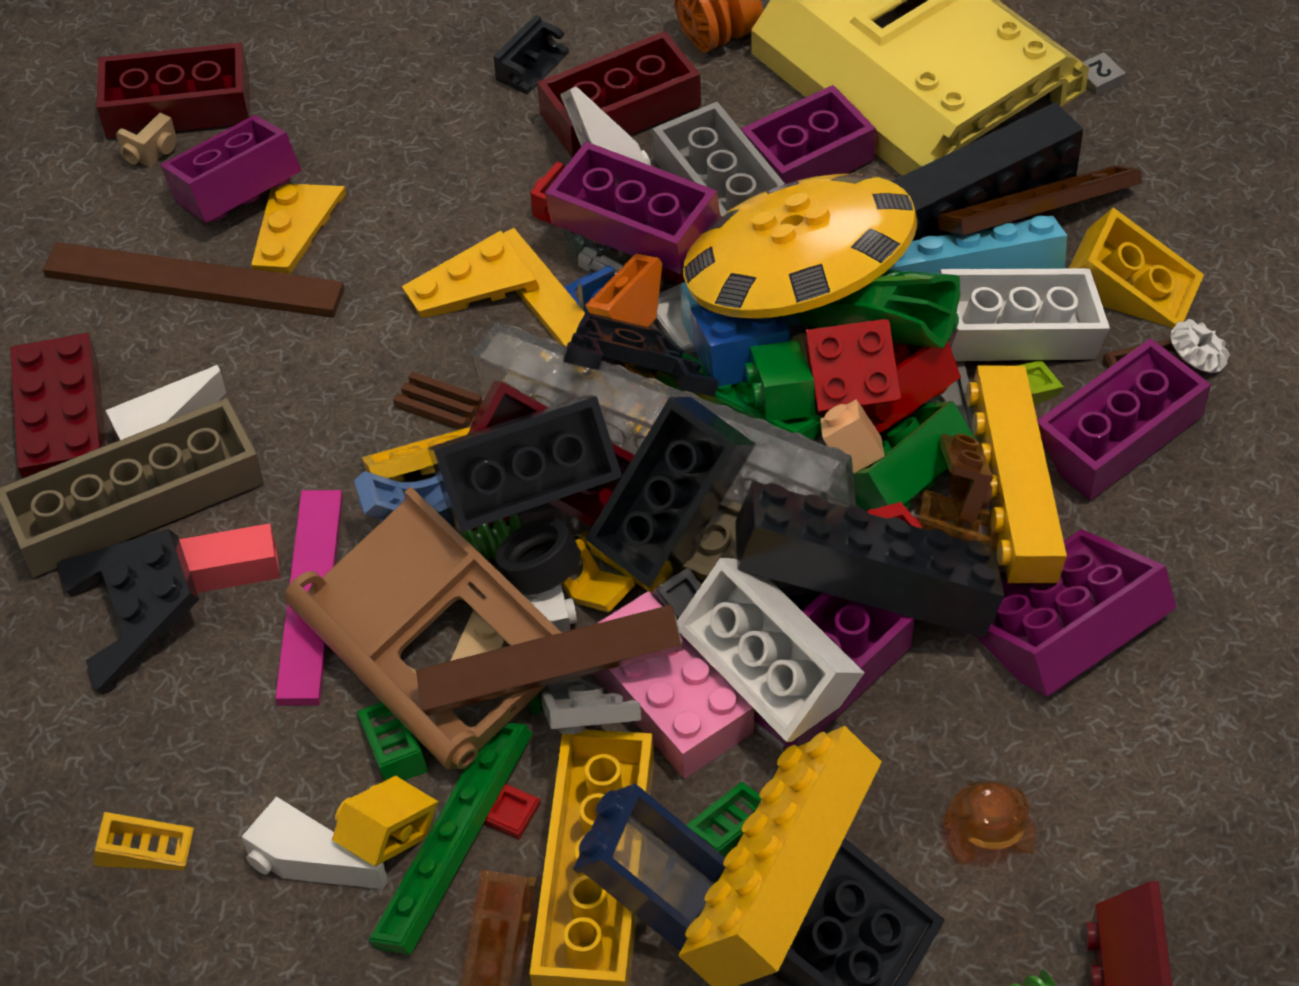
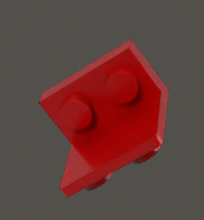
(852, 364)

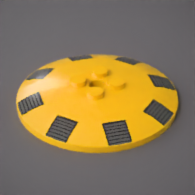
(800, 246)

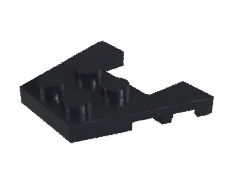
(645, 347)
(147, 590)

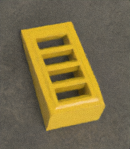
(125, 857)

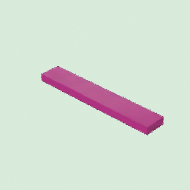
(314, 550)

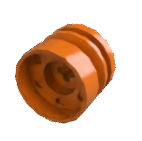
(716, 21)

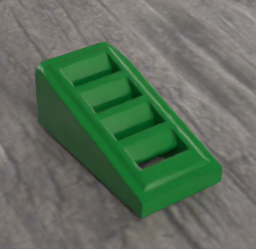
(403, 762)
(714, 815)

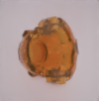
(989, 817)

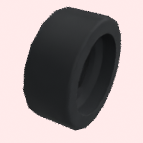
(546, 571)

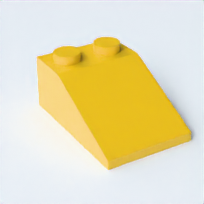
(1137, 271)

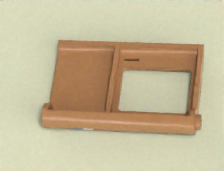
(391, 593)

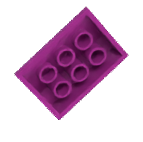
(1063, 628)

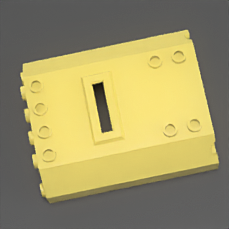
(924, 78)

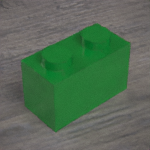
(781, 381)

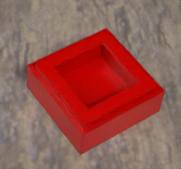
(512, 811)

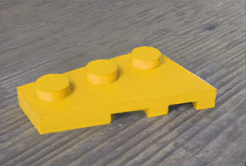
(291, 222)
(473, 275)

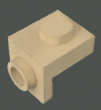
(150, 144)

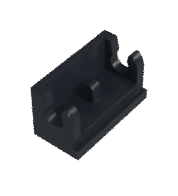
(529, 55)

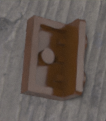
(969, 476)

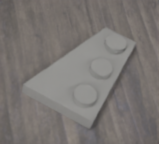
(578, 703)

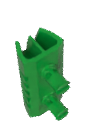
(915, 303)

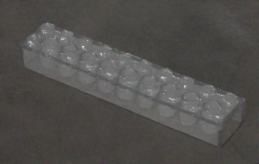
(634, 402)

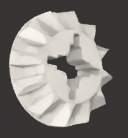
(1209, 357)

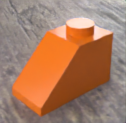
(631, 292)

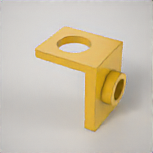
(595, 587)

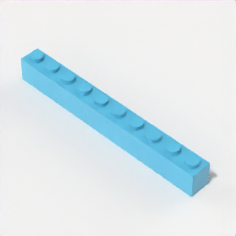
(1015, 245)

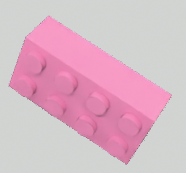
(681, 701)

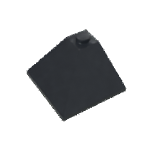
(859, 928)

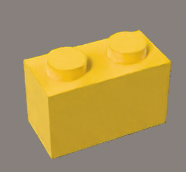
(384, 820)

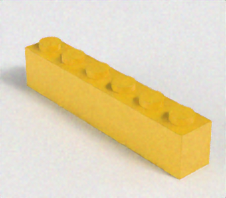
(1022, 491)

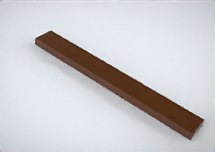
(194, 279)

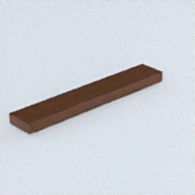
(1039, 199)
(549, 660)

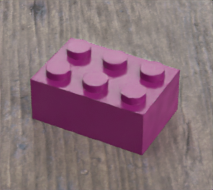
(814, 137)
(231, 168)

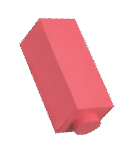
(232, 557)

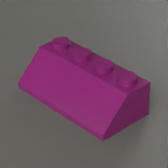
(1122, 417)

